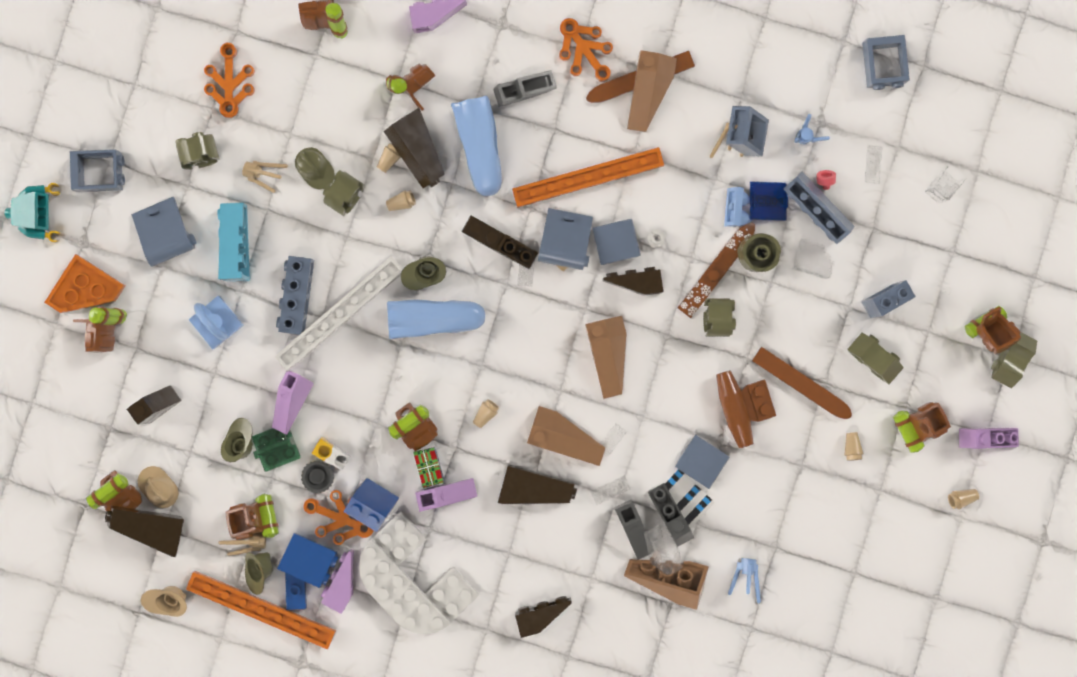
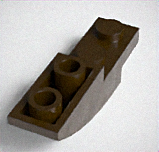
(499, 242)

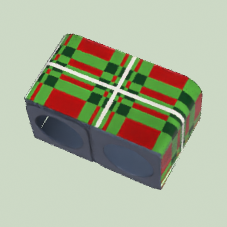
(429, 467)

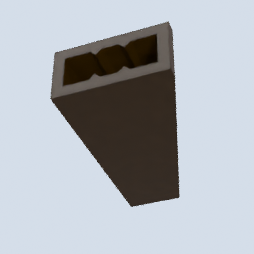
(416, 148)
(530, 487)
(150, 528)

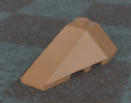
(651, 83)
(608, 349)
(561, 436)
(681, 587)

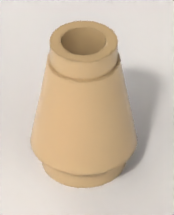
(388, 158)
(403, 200)
(485, 413)
(853, 447)
(962, 498)

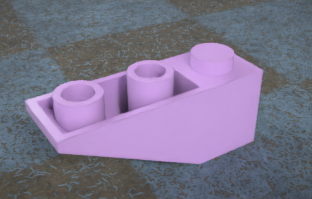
(431, 15)
(290, 398)
(988, 438)
(445, 494)
(341, 588)

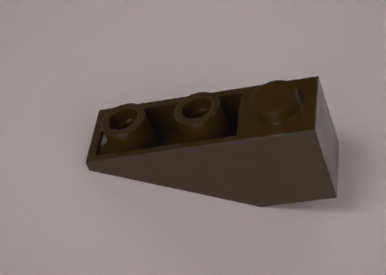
(641, 283)
(536, 619)

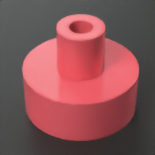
(826, 178)

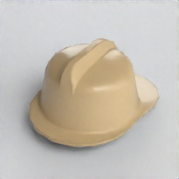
(157, 487)
(166, 602)

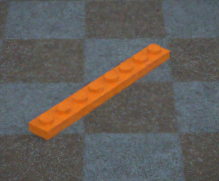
(588, 177)
(260, 609)

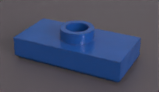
(295, 593)

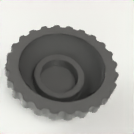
(317, 476)

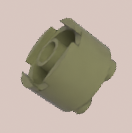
(197, 151)
(343, 193)
(768, 257)
(718, 317)

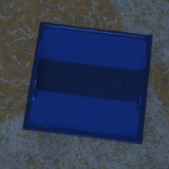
(768, 201)

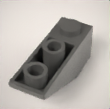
(671, 514)
(633, 527)

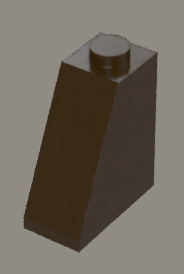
(153, 405)

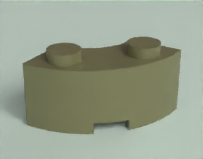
(880, 362)
(1012, 362)

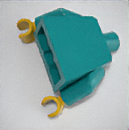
(31, 211)

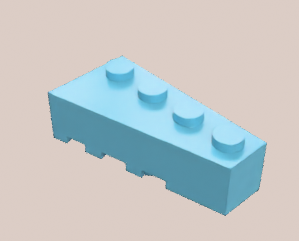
(233, 242)

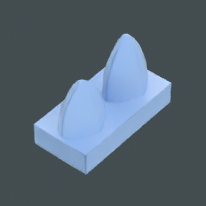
(734, 214)

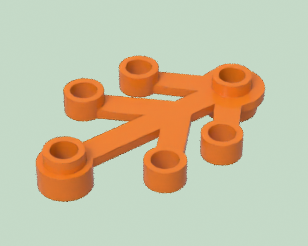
(584, 47)
(229, 83)
(341, 519)

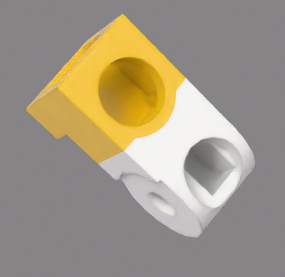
(330, 454)

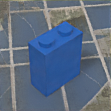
(371, 504)
(308, 560)

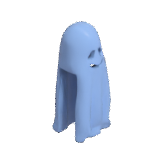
(479, 140)
(429, 317)

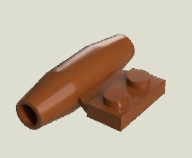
(743, 406)

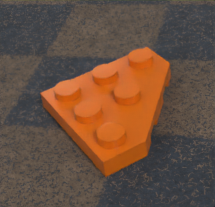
(83, 287)

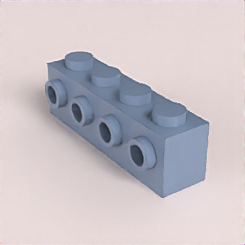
(819, 208)
(296, 295)

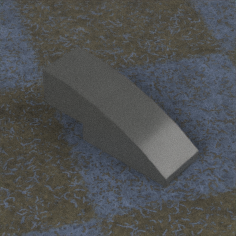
(524, 88)

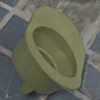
(314, 168)
(423, 273)
(237, 441)
(257, 570)

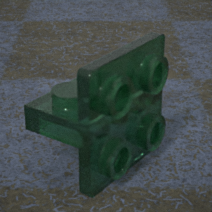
(275, 448)

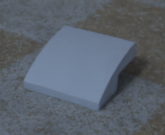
(616, 241)
(702, 461)

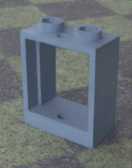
(881, 43)
(749, 124)
(77, 170)
(887, 298)

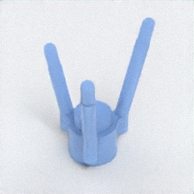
(806, 135)
(748, 567)

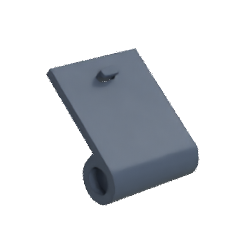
(162, 232)
(565, 239)

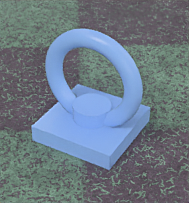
(215, 321)

